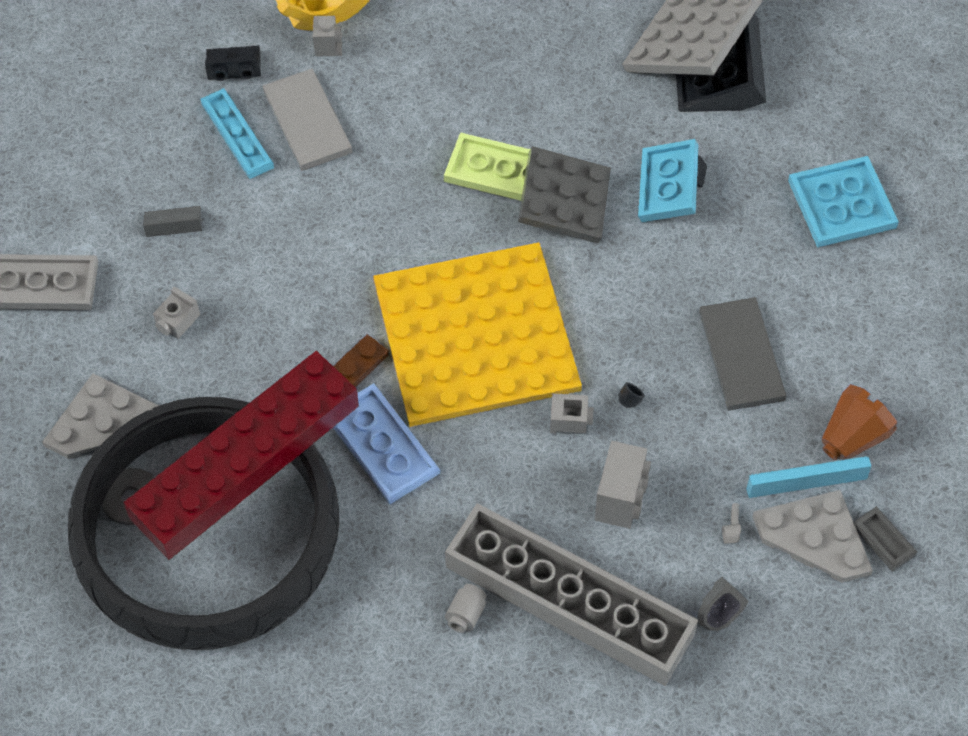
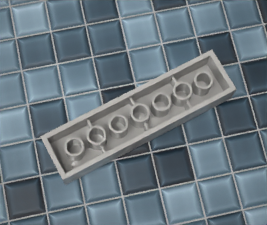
(571, 594)

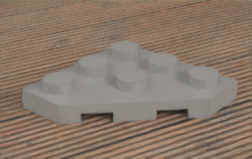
(93, 417)
(816, 534)

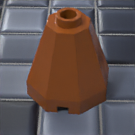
(856, 424)

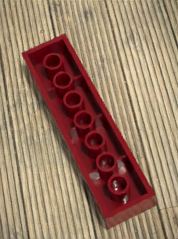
(241, 454)

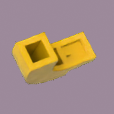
(303, 11)

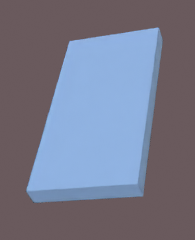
(385, 446)

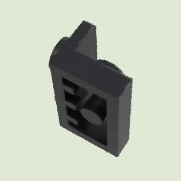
(233, 63)

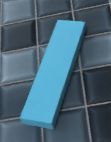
(237, 133)
(808, 477)

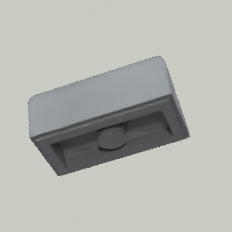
(172, 221)

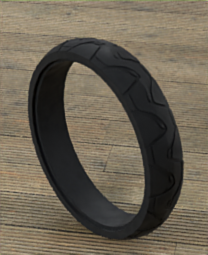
(194, 631)

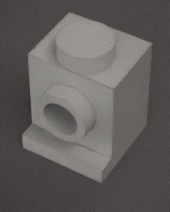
(327, 36)
(176, 313)
(570, 413)

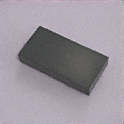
(884, 539)

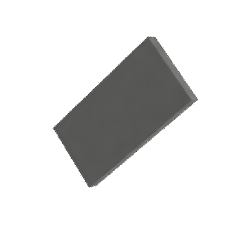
(742, 354)

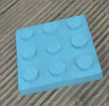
(843, 201)

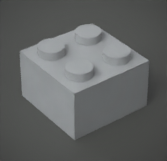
(622, 485)

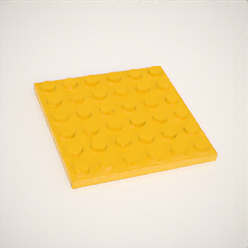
(476, 334)

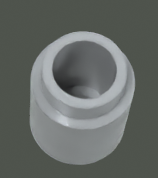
(466, 608)

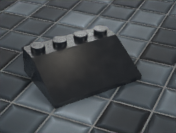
(736, 83)

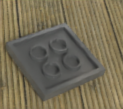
(564, 194)

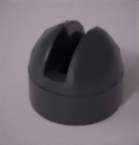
(630, 395)

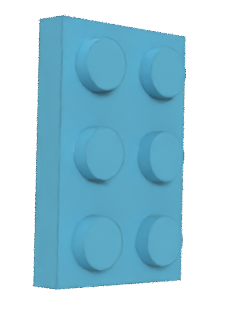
(668, 180)

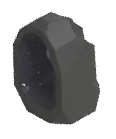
(721, 606)

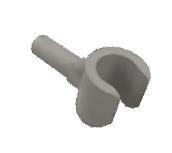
(732, 532)

